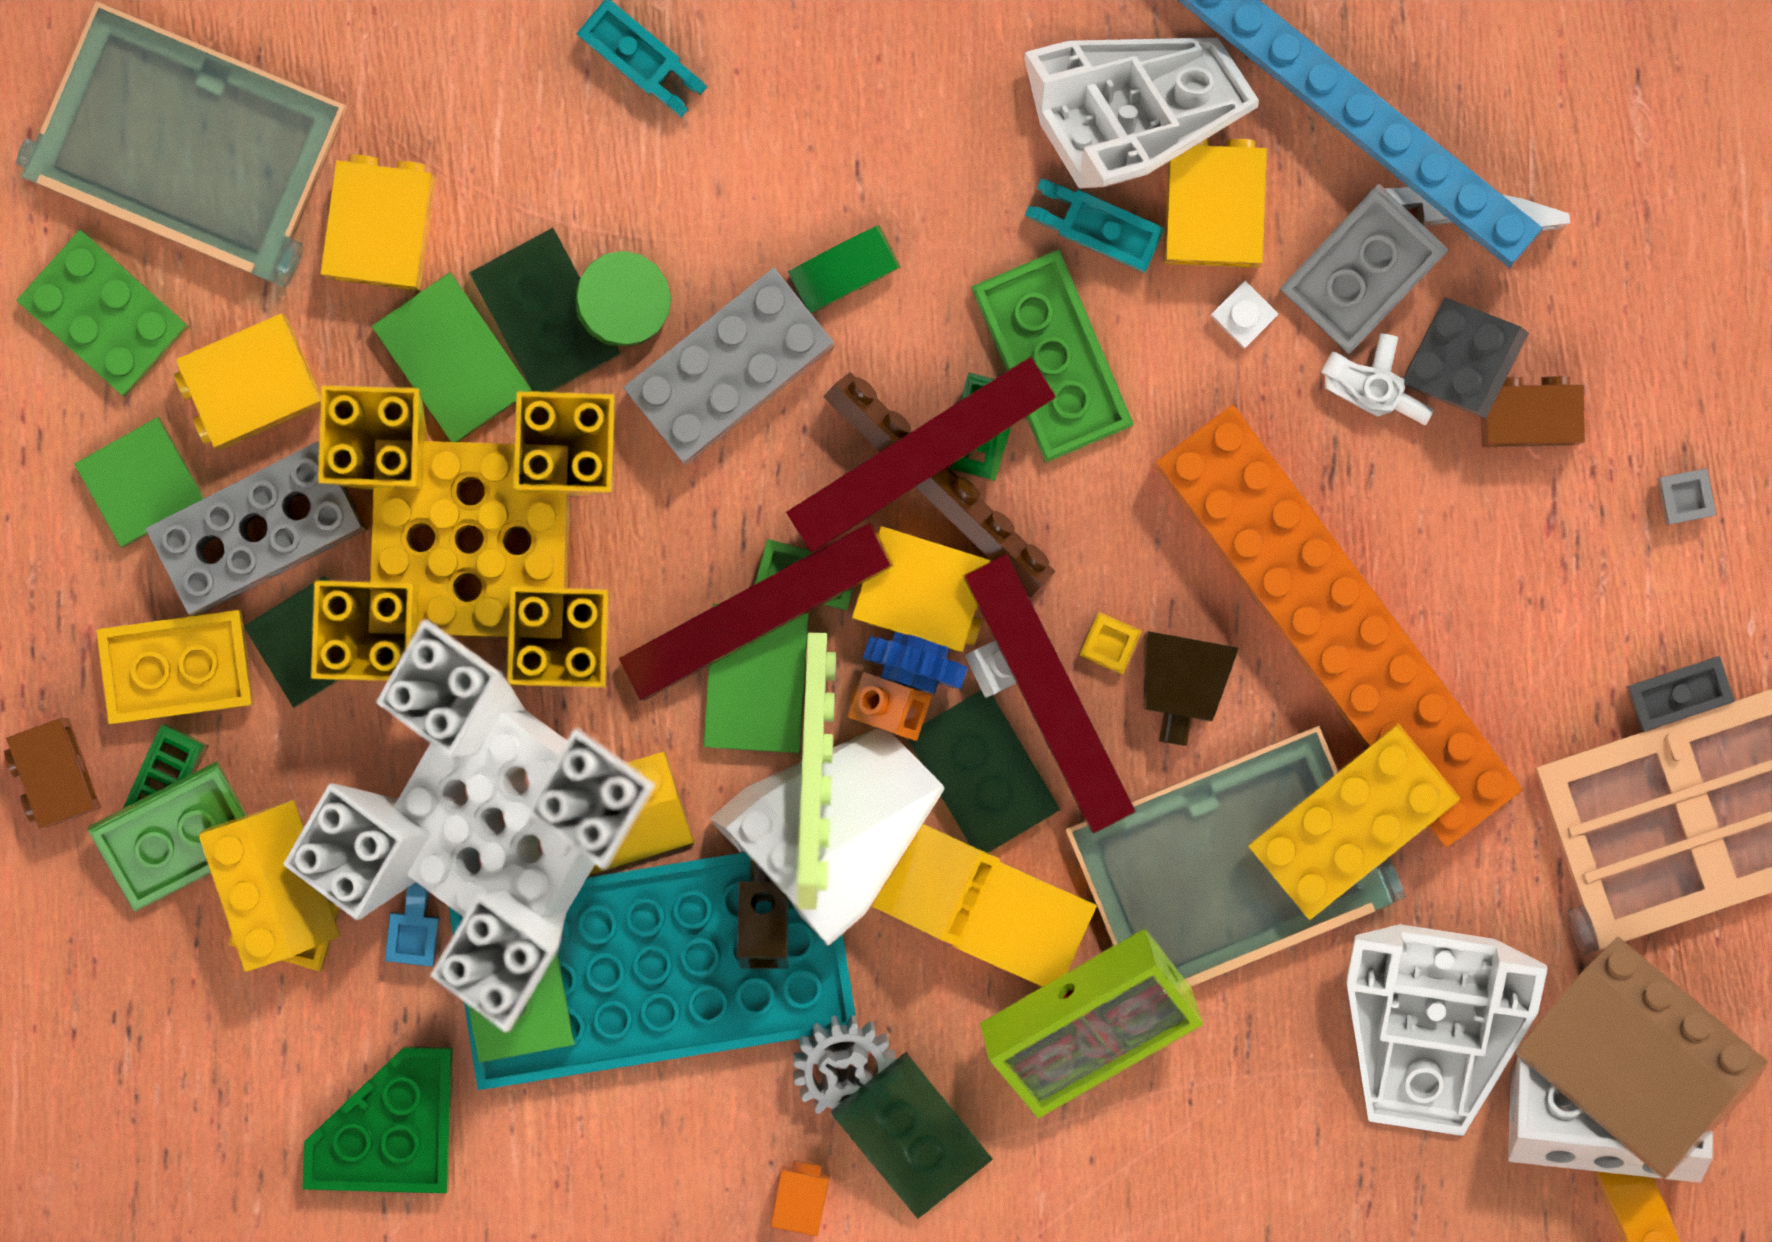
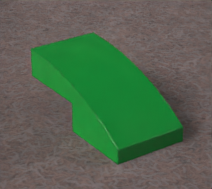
(844, 269)

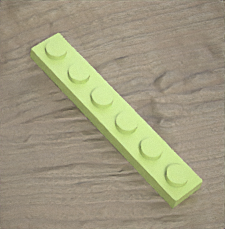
(815, 788)

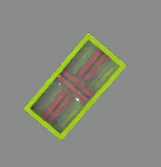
(1091, 1023)

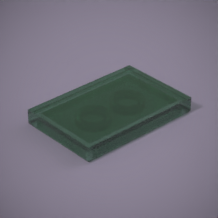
(535, 309)
(984, 772)
(911, 1135)

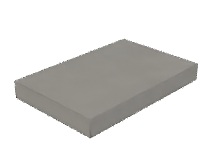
(1364, 269)

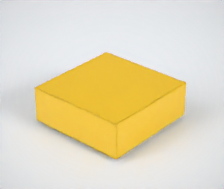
(1110, 643)

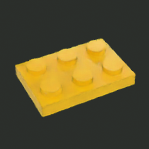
(175, 667)

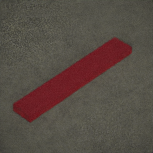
(921, 454)
(756, 612)
(1049, 693)

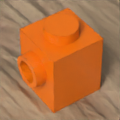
(889, 706)

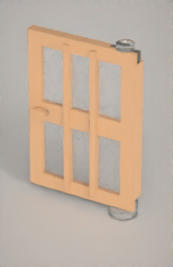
(1666, 822)

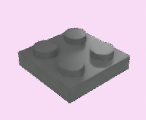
(1465, 357)

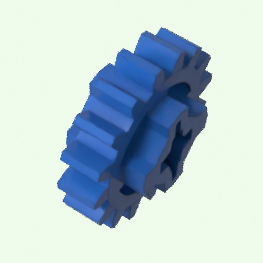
(915, 662)

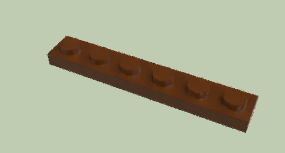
(950, 494)

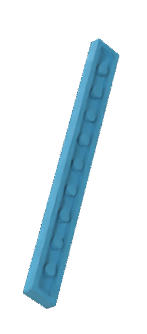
(1372, 124)

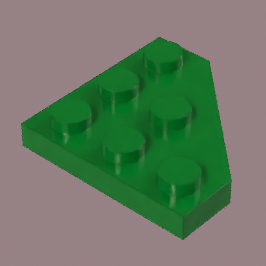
(389, 1131)

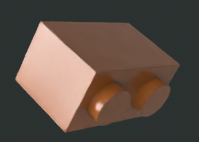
(1536, 414)
(51, 773)

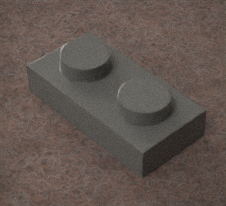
(1680, 694)

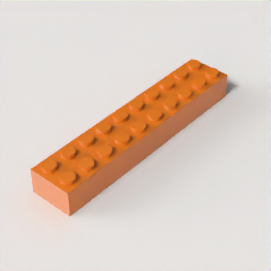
(1330, 613)

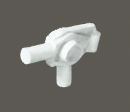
(1374, 387)

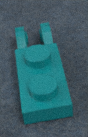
(637, 54)
(1100, 226)

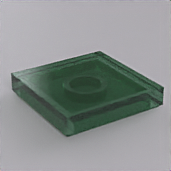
(286, 644)

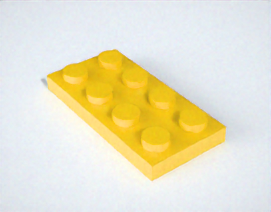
(1354, 821)

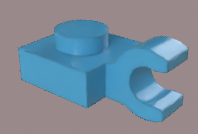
(413, 934)

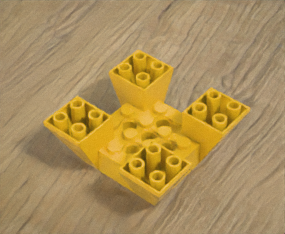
(382, 445)

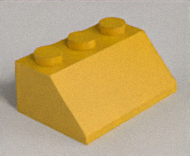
(662, 819)
(264, 902)

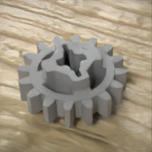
(839, 1048)

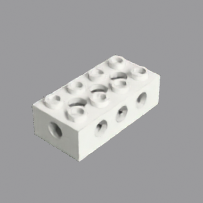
(1557, 1133)

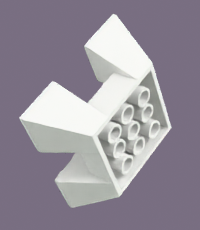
(514, 907)

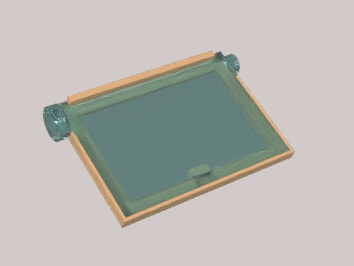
(184, 143)
(1195, 882)

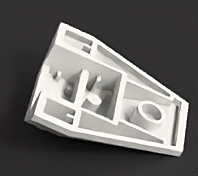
(1133, 102)
(874, 814)
(1437, 1021)

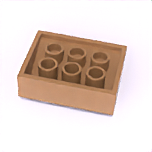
(1642, 1058)

